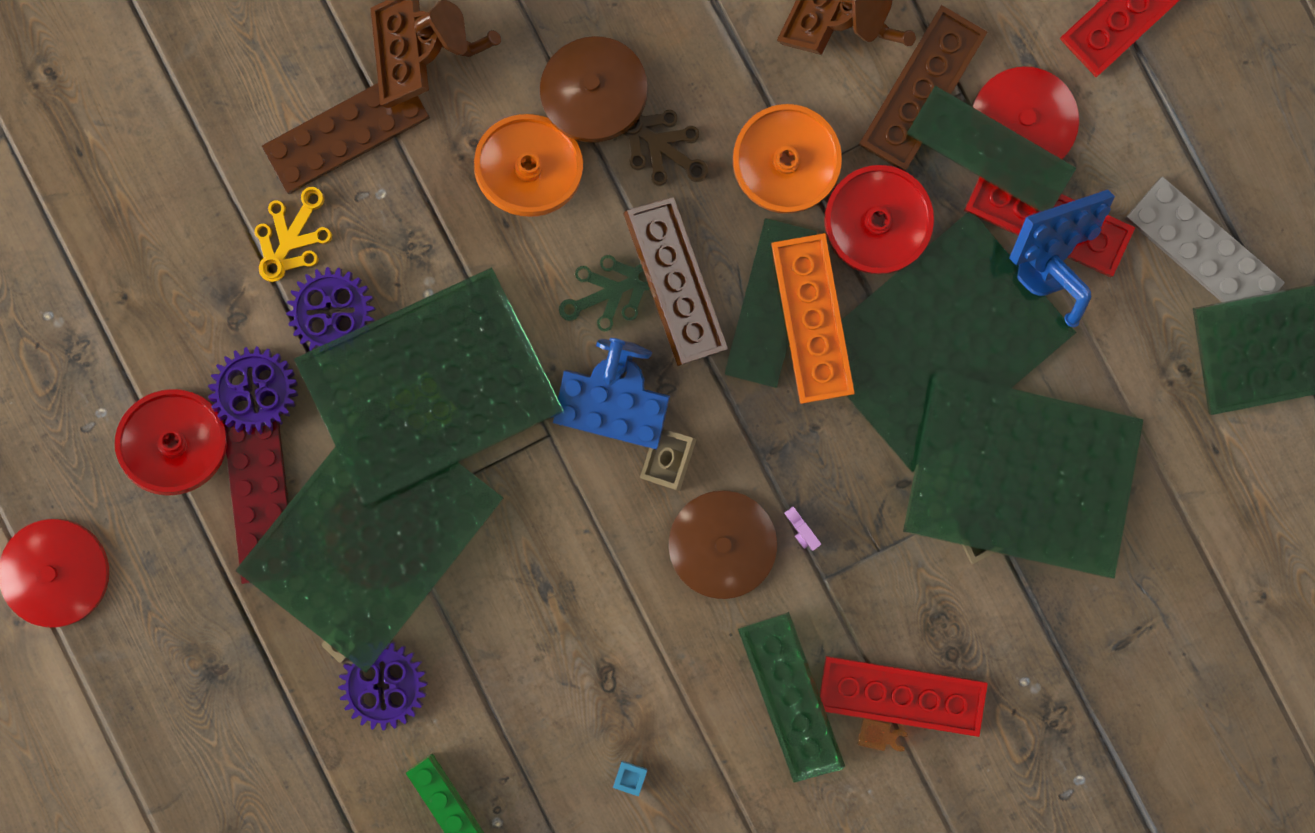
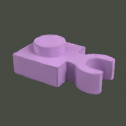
(805, 535)

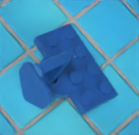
(1050, 238)
(614, 403)

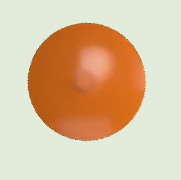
(787, 158)
(527, 165)

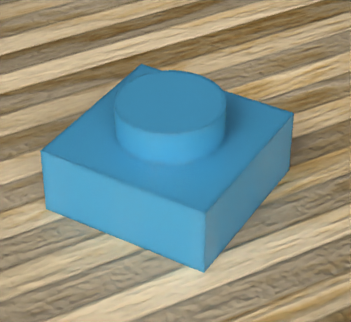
(630, 778)

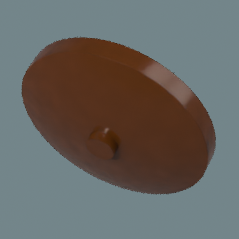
(594, 89)
(722, 544)

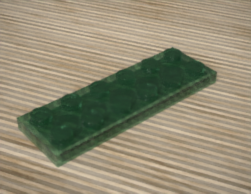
(991, 150)
(761, 327)
(791, 697)

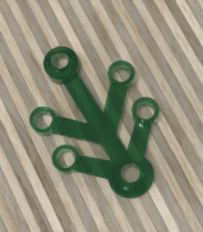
(612, 290)

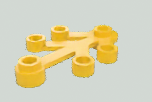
(290, 238)

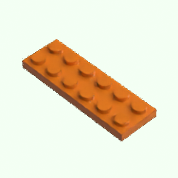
(812, 318)

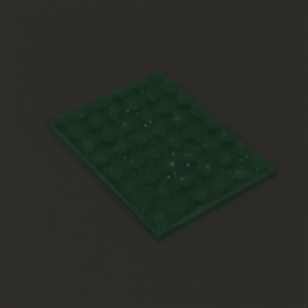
(949, 314)
(428, 386)
(1023, 475)
(366, 569)

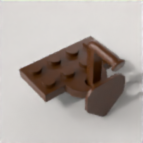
(814, 21)
(412, 39)

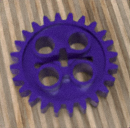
(330, 287)
(229, 395)
(407, 685)

